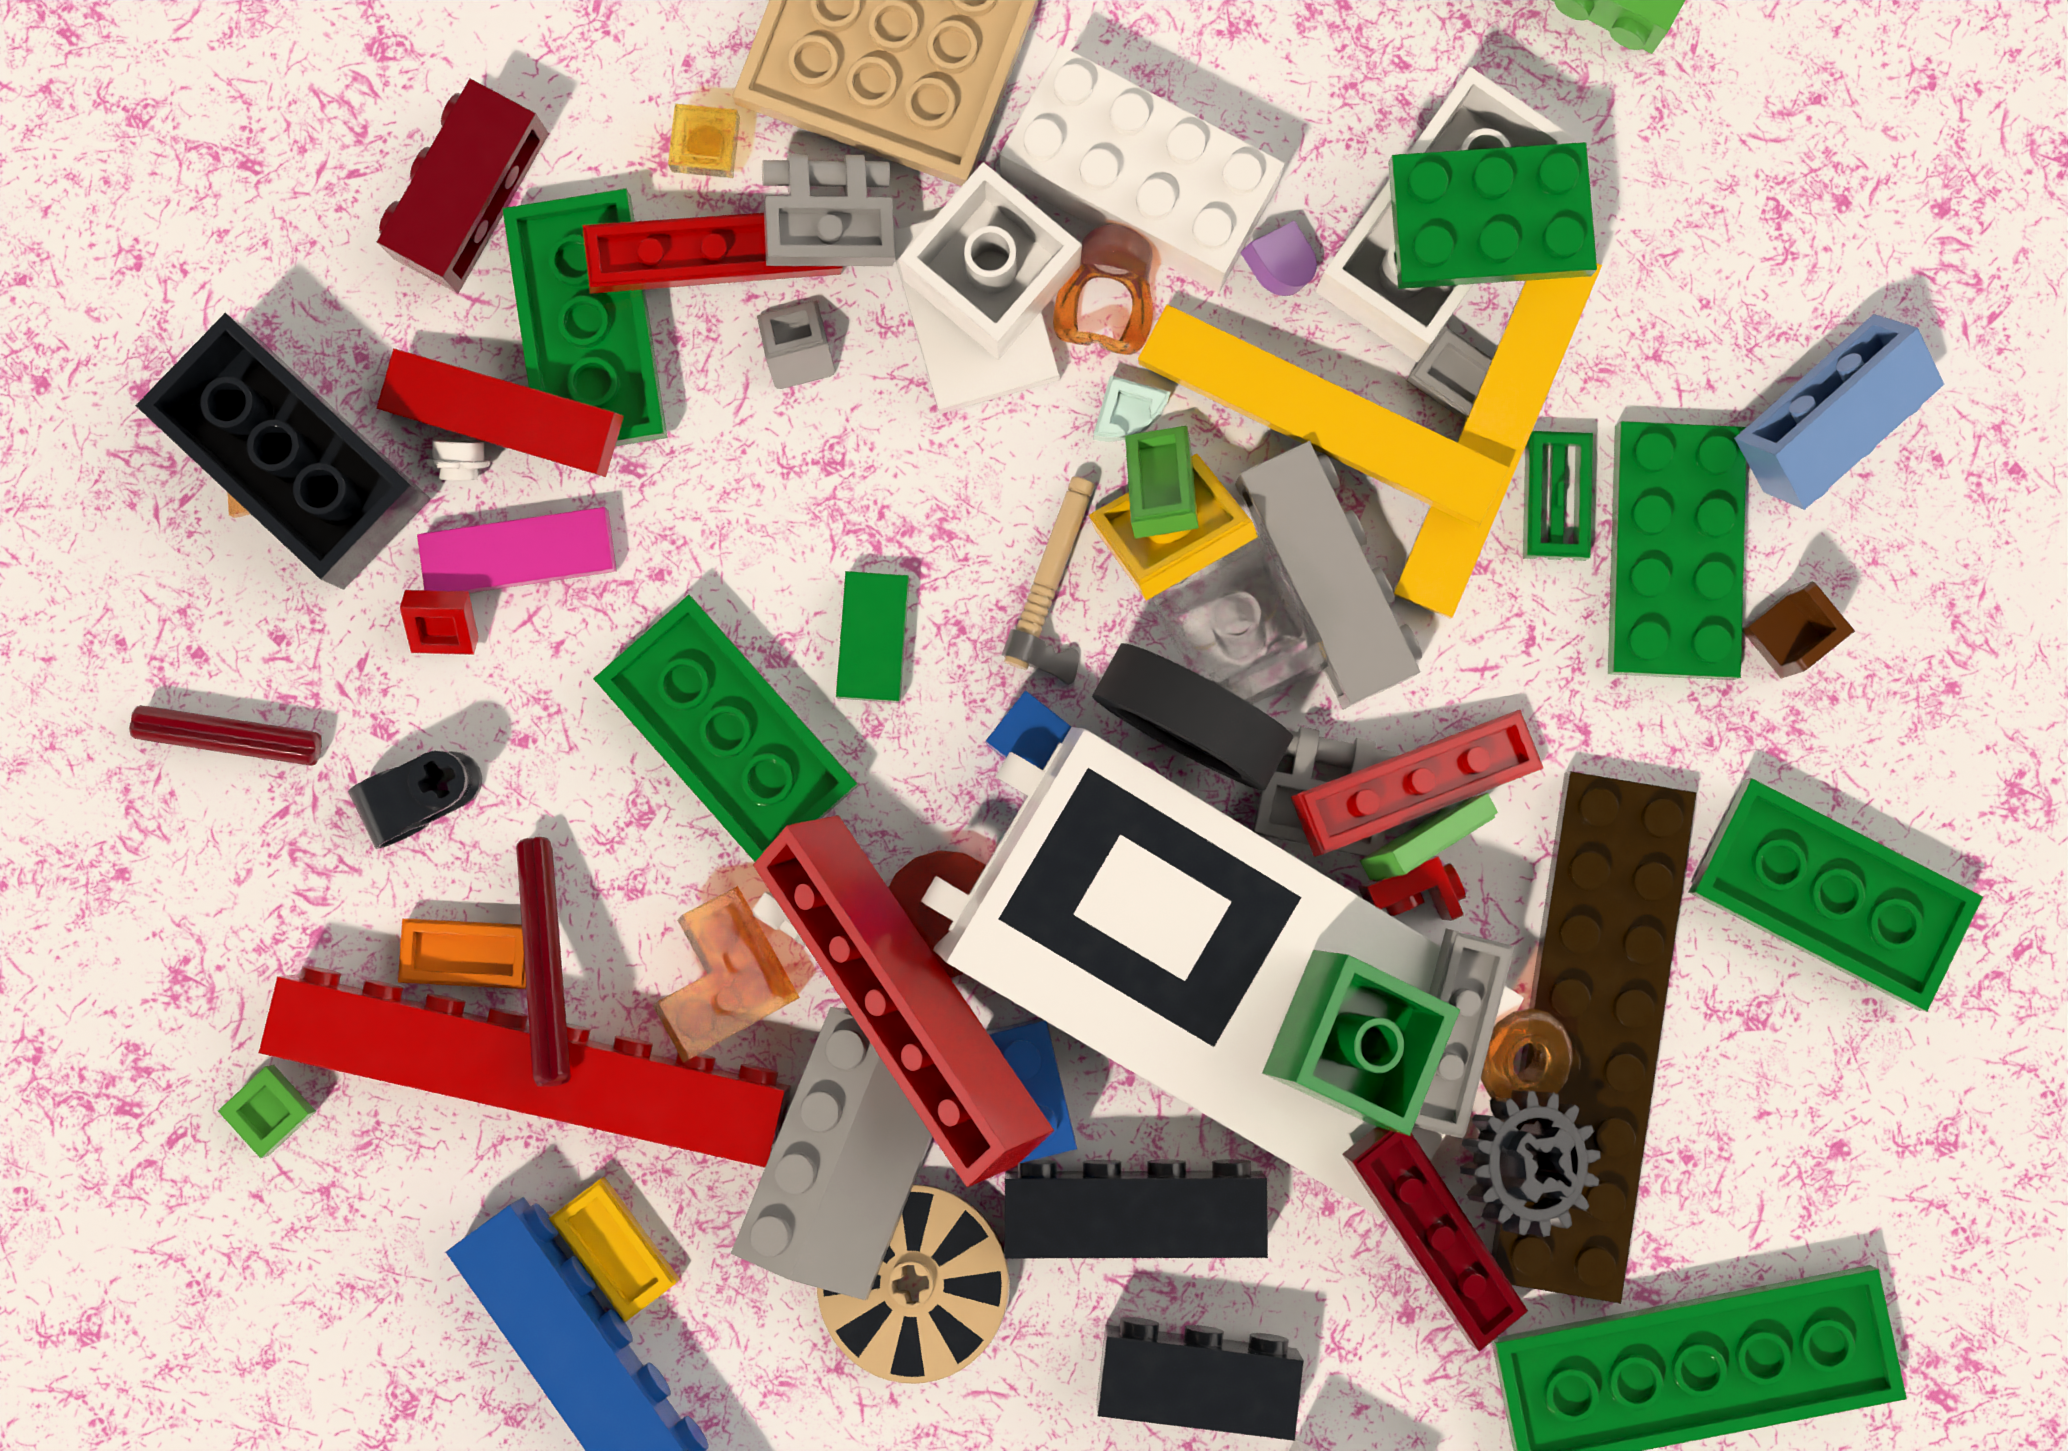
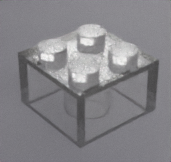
(1243, 624)

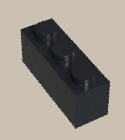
(1200, 1379)

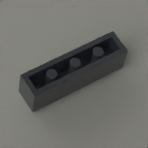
(1136, 1212)

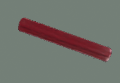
(543, 962)

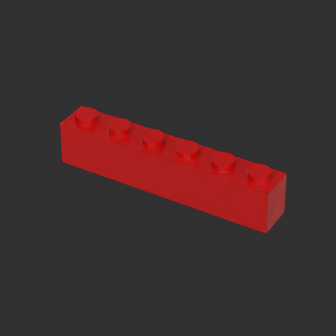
(902, 999)

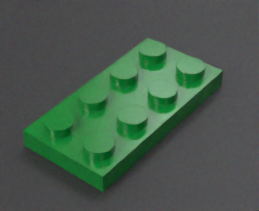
(577, 340)
(1677, 551)
(724, 728)
(1835, 894)

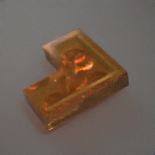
(741, 979)

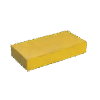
(614, 1249)

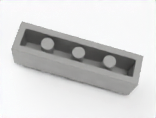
(1323, 556)

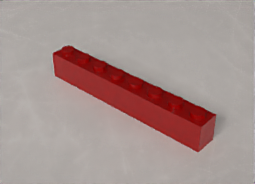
(490, 1063)

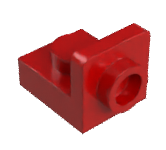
(1404, 891)

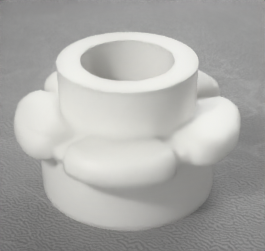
(458, 459)

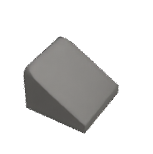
(796, 345)

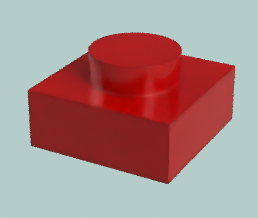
(439, 622)

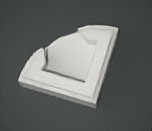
(771, 913)

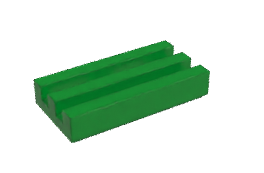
(1555, 549)

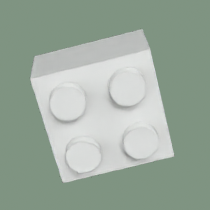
(990, 260)

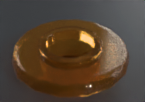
(1550, 1060)

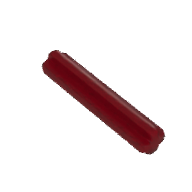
(225, 735)

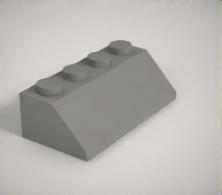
(836, 1169)

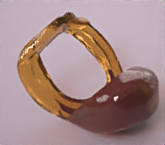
(1114, 254)

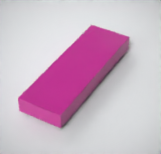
(518, 552)

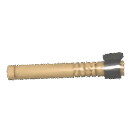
(1023, 644)

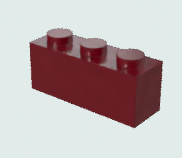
(462, 185)

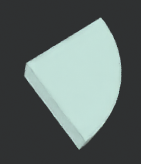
(1128, 409)

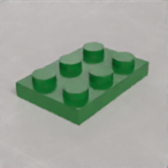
(1492, 215)

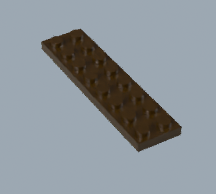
(1607, 981)

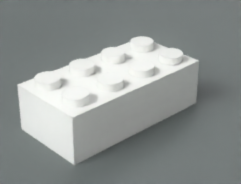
(1140, 164)
(1364, 270)

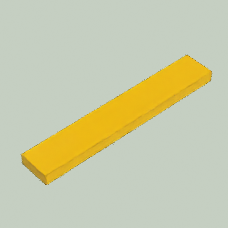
(1324, 414)
(1498, 429)

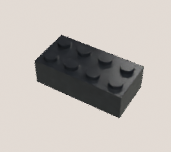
(282, 452)

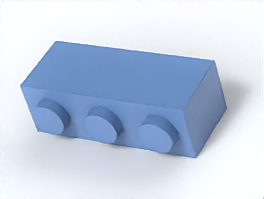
(1840, 411)

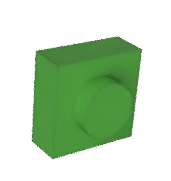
(267, 1111)

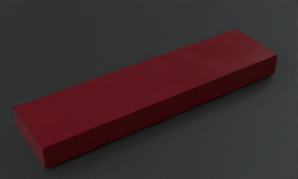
(1436, 1234)

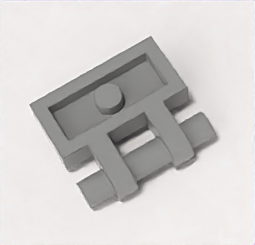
(828, 228)
(1275, 809)

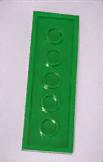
(1702, 1366)

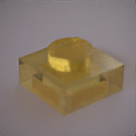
(704, 140)

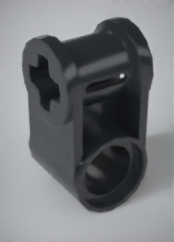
(407, 796)

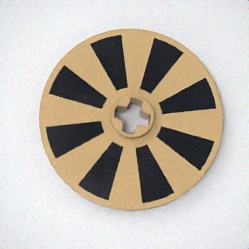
(953, 1315)

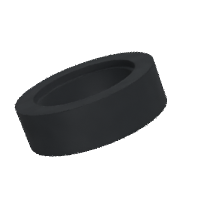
(1193, 716)

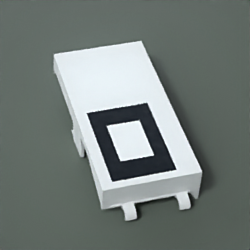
(1171, 943)

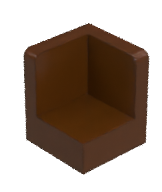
(1798, 630)

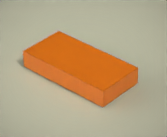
(461, 953)

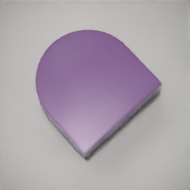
(1282, 260)

